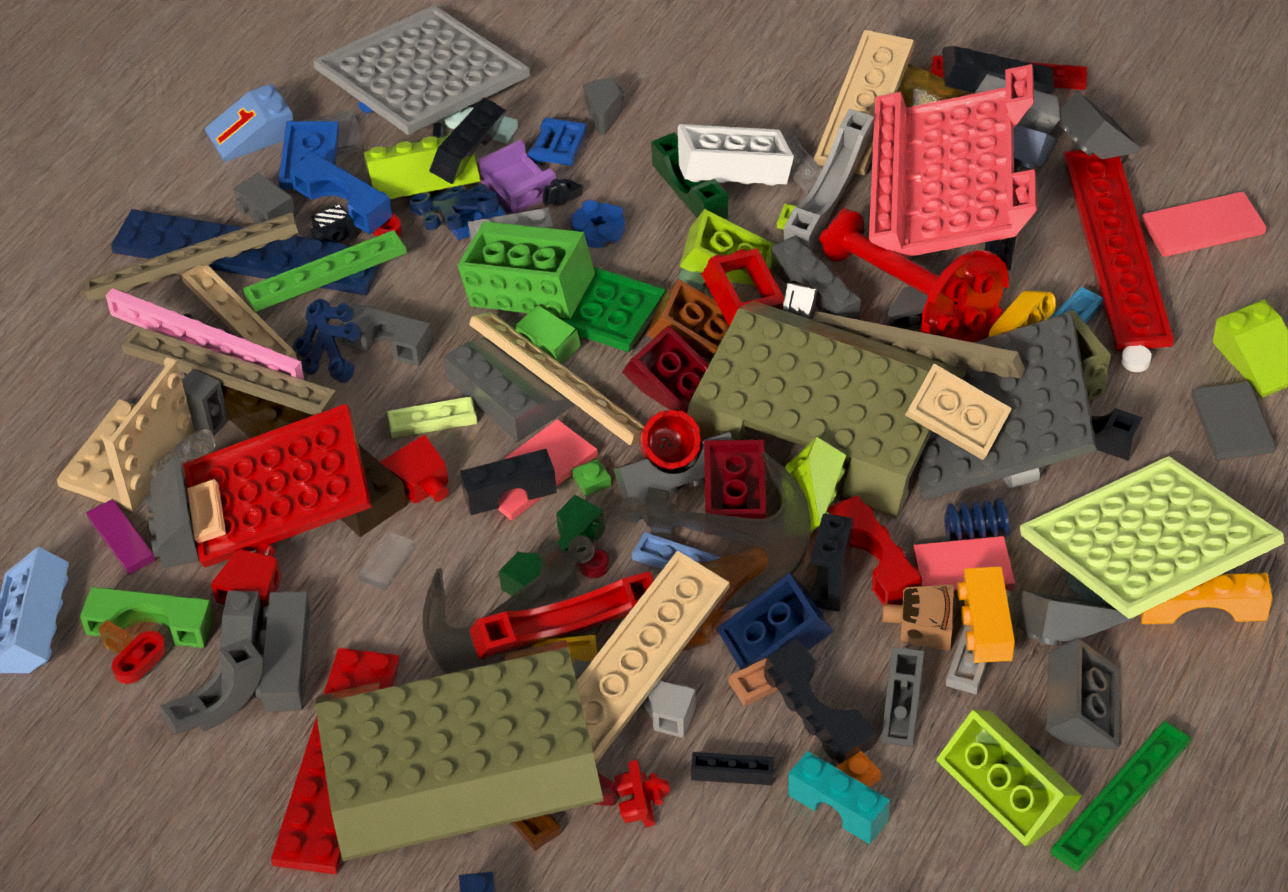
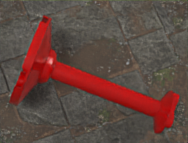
(959, 301)

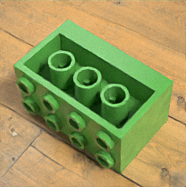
(526, 267)

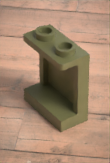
(1094, 358)

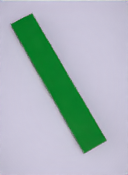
(1120, 796)

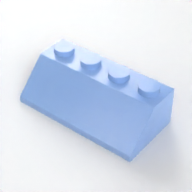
(29, 610)

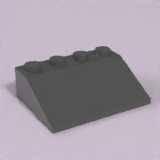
(504, 388)

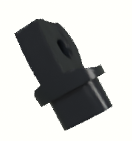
(561, 191)

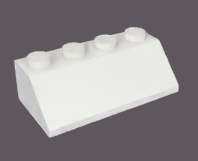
(733, 154)

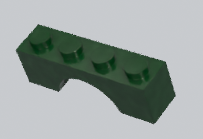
(695, 195)
(573, 520)

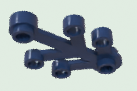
(423, 205)
(318, 316)

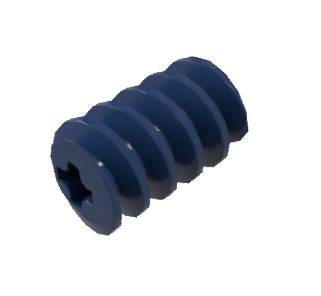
(976, 519)

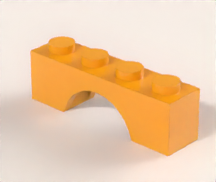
(1242, 595)

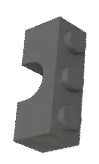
(408, 336)

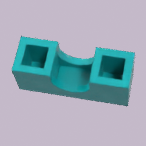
(860, 807)

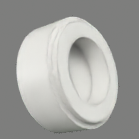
(1136, 358)

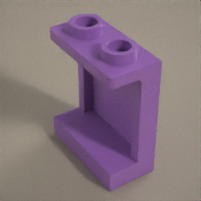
(514, 177)

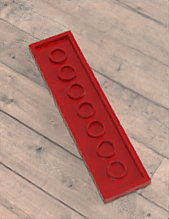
(308, 829)

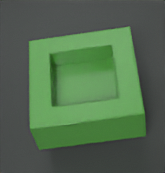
(591, 477)

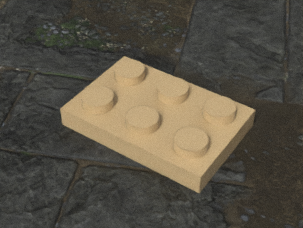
(958, 411)

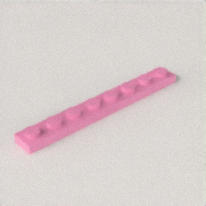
(195, 332)

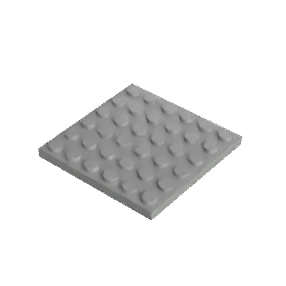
(421, 69)

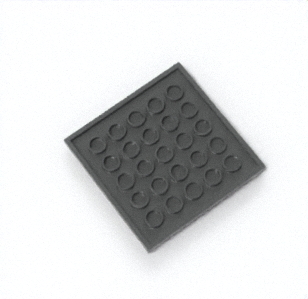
(1047, 415)

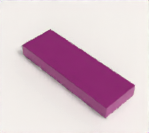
(120, 536)

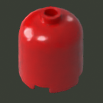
(679, 431)

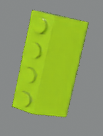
(406, 167)
(1020, 794)

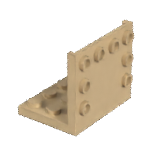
(130, 440)

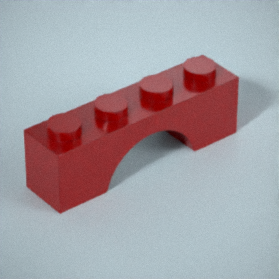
(893, 570)

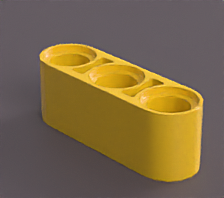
(1027, 309)

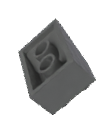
(1064, 618)

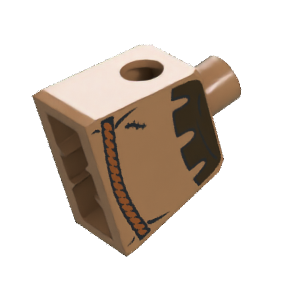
(924, 616)

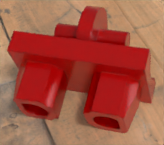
(644, 791)

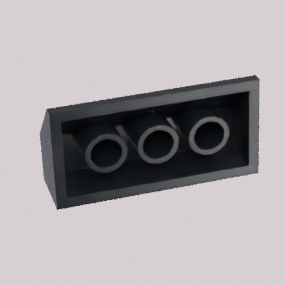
(967, 68)

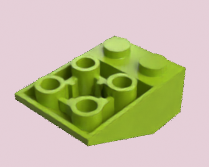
(817, 472)

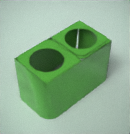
(549, 334)

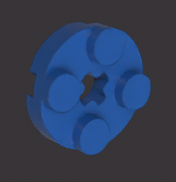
(610, 219)

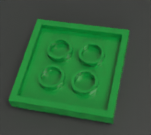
(615, 310)

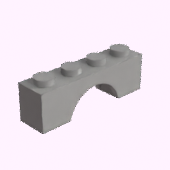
(667, 704)

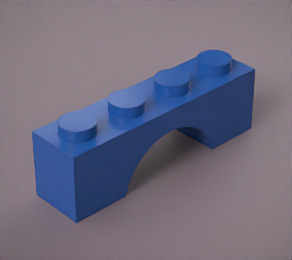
(320, 178)

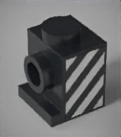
(332, 225)

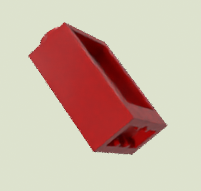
(722, 289)

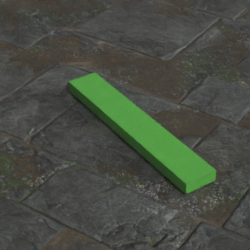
(324, 271)

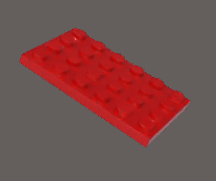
(283, 482)

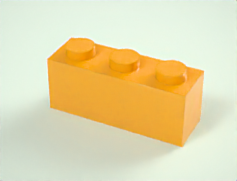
(986, 614)

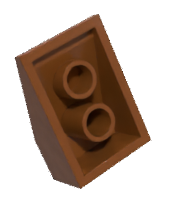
(692, 317)

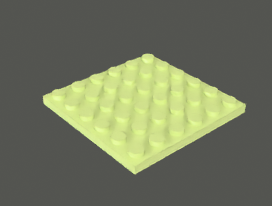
(1151, 536)

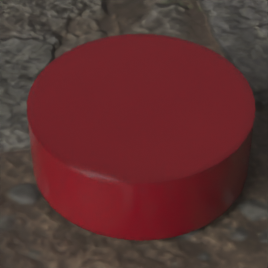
(597, 566)

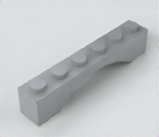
(846, 152)

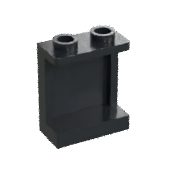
(834, 560)

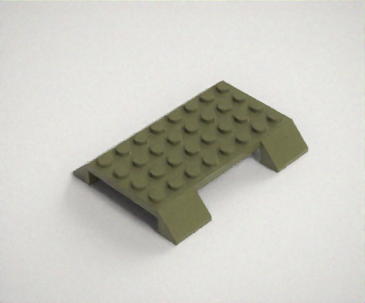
(821, 383)
(456, 752)

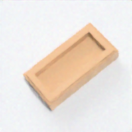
(206, 511)

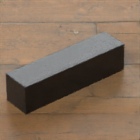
(732, 768)

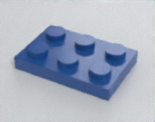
(301, 140)

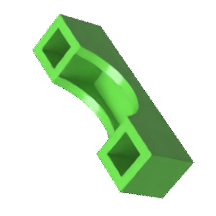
(186, 618)

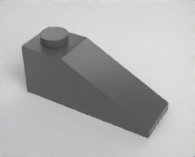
(241, 618)
(902, 696)

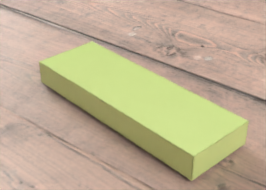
(431, 417)

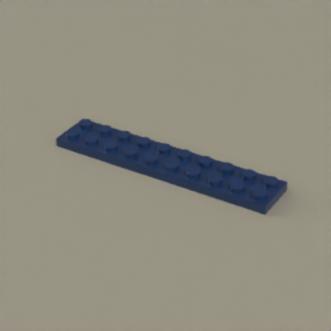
(155, 234)

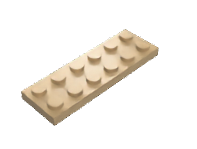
(873, 73)

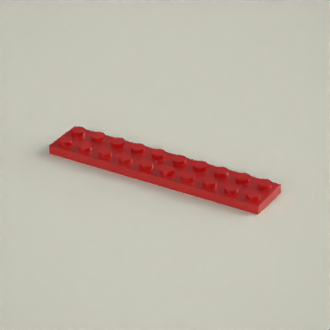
(1118, 252)

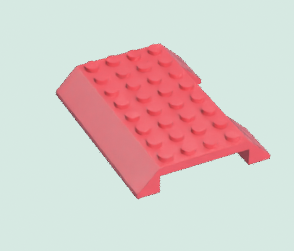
(949, 169)

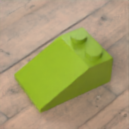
(715, 236)
(1256, 346)

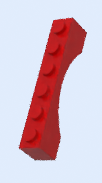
(527, 627)

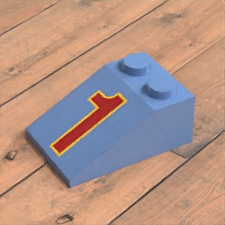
(250, 123)

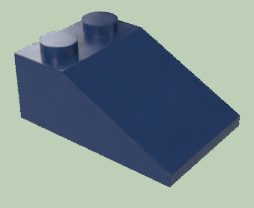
(774, 621)

